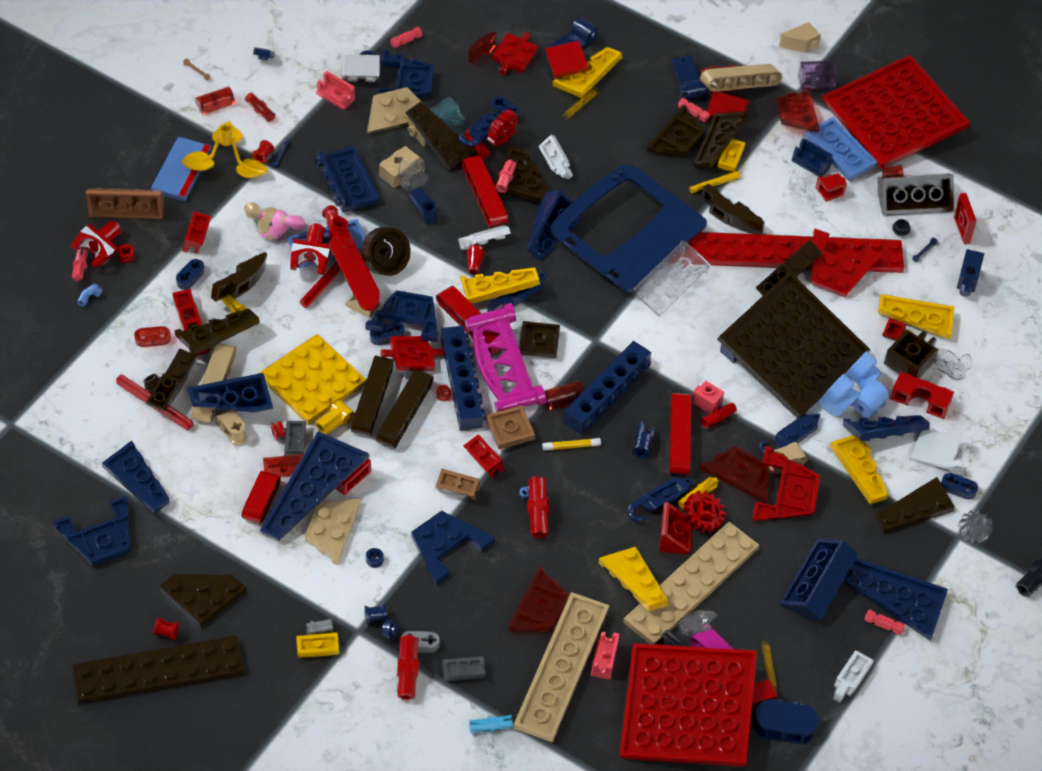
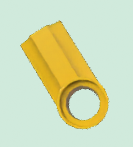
(338, 415)

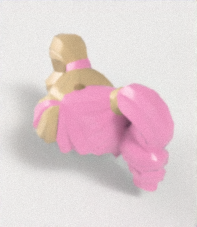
(279, 218)

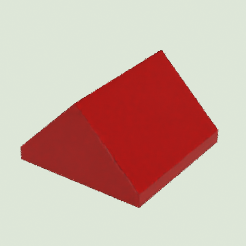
(726, 103)
(675, 531)

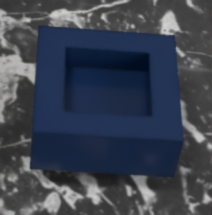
(263, 54)

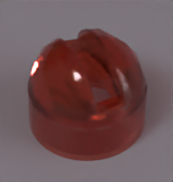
(441, 393)

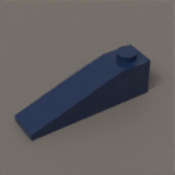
(541, 238)
(235, 394)

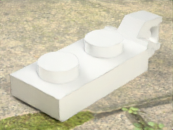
(556, 157)
(483, 237)
(851, 675)

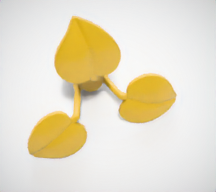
(225, 135)

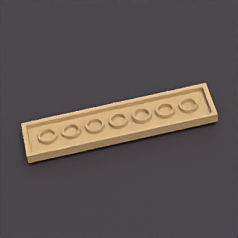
(693, 582)
(561, 667)

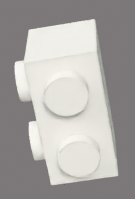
(361, 67)

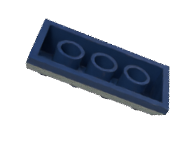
(819, 578)

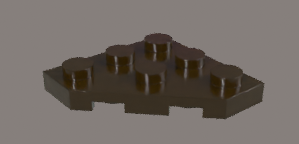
(526, 177)
(202, 595)

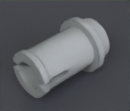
(319, 627)

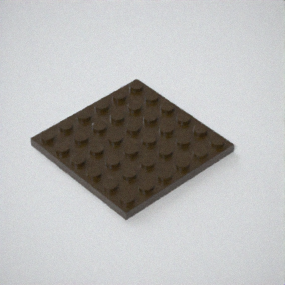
(793, 344)

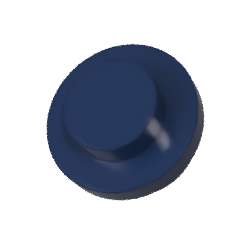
(390, 629)

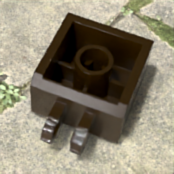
(912, 354)

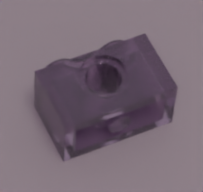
(817, 74)

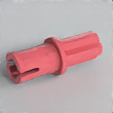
(505, 176)
(79, 264)

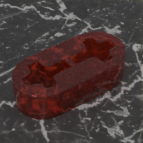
(152, 336)

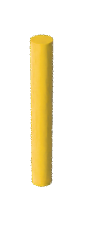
(714, 182)

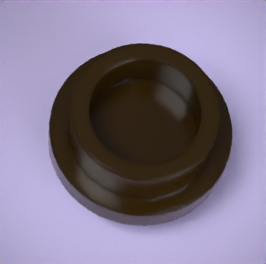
(151, 381)

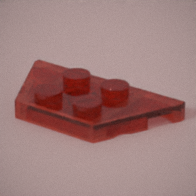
(798, 111)
(740, 471)
(540, 605)

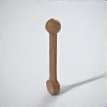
(186, 62)

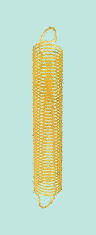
(581, 104)
(770, 670)

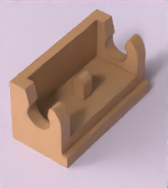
(458, 483)

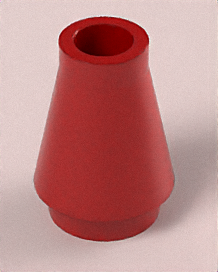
(475, 257)

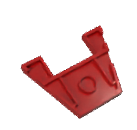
(838, 273)
(796, 489)

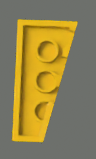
(598, 66)
(499, 284)
(920, 314)
(858, 463)
(635, 575)

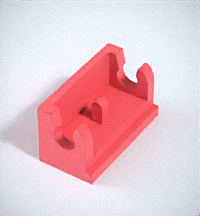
(336, 90)
(605, 656)

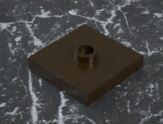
(539, 339)

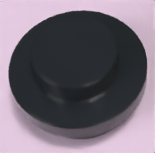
(901, 227)

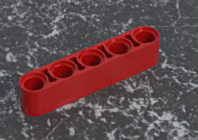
(484, 191)
(459, 309)
(680, 433)

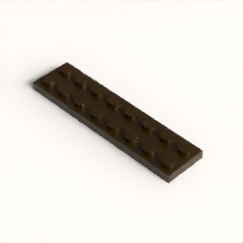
(157, 669)

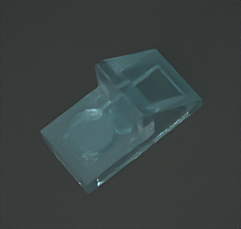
(448, 111)

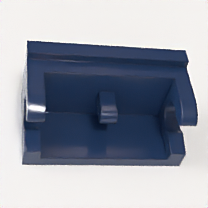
(812, 157)

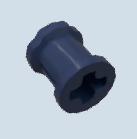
(375, 613)

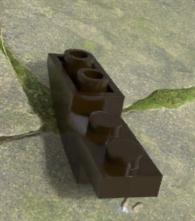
(734, 215)
(795, 264)
(243, 280)
(172, 381)

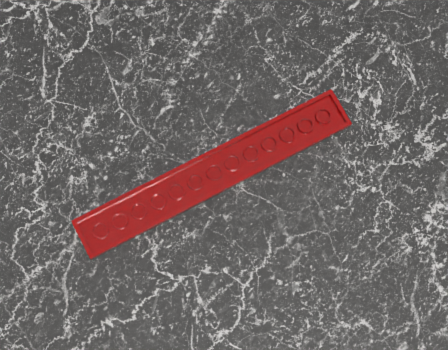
(773, 250)

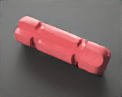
(406, 37)
(694, 110)
(884, 622)

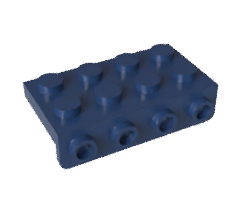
(347, 179)

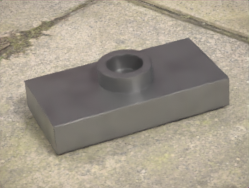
(295, 438)
(463, 668)

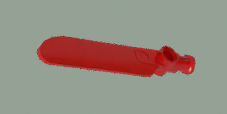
(350, 260)

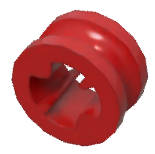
(128, 257)
(277, 430)

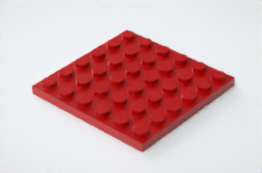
(895, 111)
(689, 705)

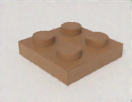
(510, 427)

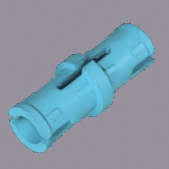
(490, 724)

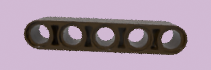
(372, 395)
(404, 409)

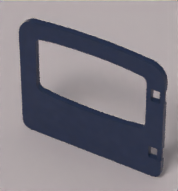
(647, 247)

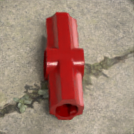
(538, 507)
(407, 667)

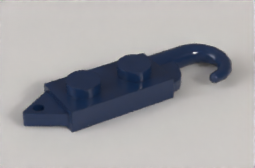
(479, 130)
(518, 296)
(795, 431)
(655, 499)

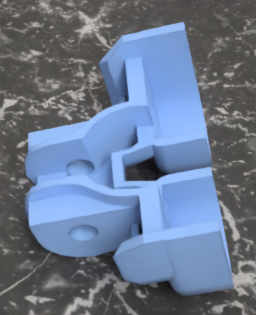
(866, 401)

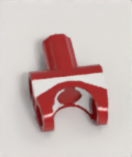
(98, 242)
(311, 250)

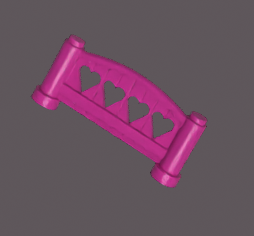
(499, 323)

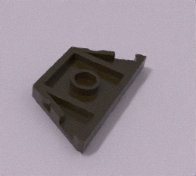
(678, 135)

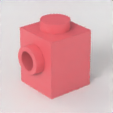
(708, 397)

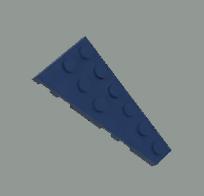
(316, 476)
(903, 596)

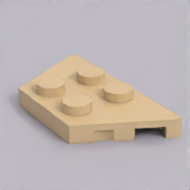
(389, 109)
(332, 526)

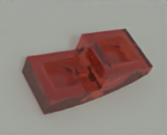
(482, 46)

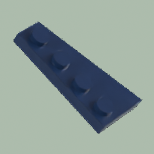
(885, 427)
(132, 472)

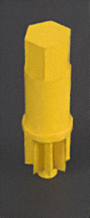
(708, 485)

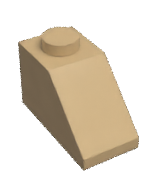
(800, 38)

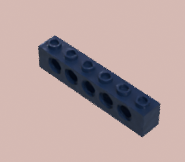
(462, 378)
(607, 387)

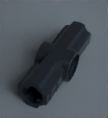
(1032, 580)

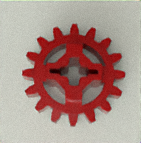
(503, 128)
(704, 511)

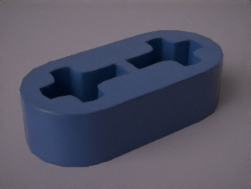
(502, 104)
(192, 275)
(388, 331)
(959, 486)

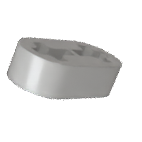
(423, 638)

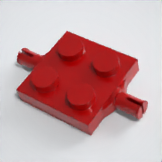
(514, 53)
(411, 353)

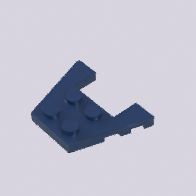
(412, 74)
(410, 309)
(440, 536)
(102, 540)

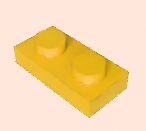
(731, 155)
(317, 645)

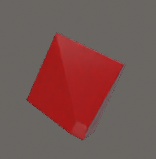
(894, 329)

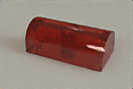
(215, 100)
(563, 394)
(281, 464)

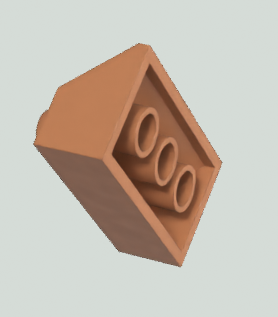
(125, 203)

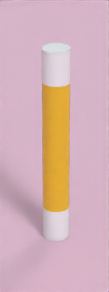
(571, 444)

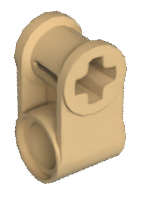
(232, 426)
(793, 452)

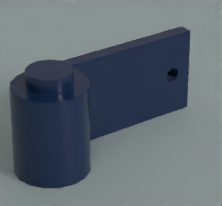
(580, 31)
(688, 78)

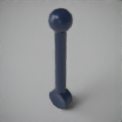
(274, 164)
(933, 241)

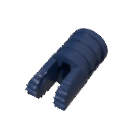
(643, 441)

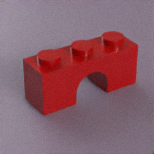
(909, 387)

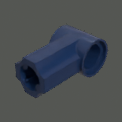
(424, 205)

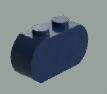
(785, 721)

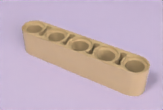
(741, 77)
(217, 370)

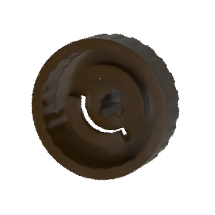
(377, 252)

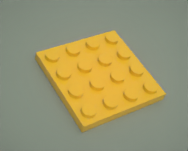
(312, 378)

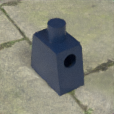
(970, 272)

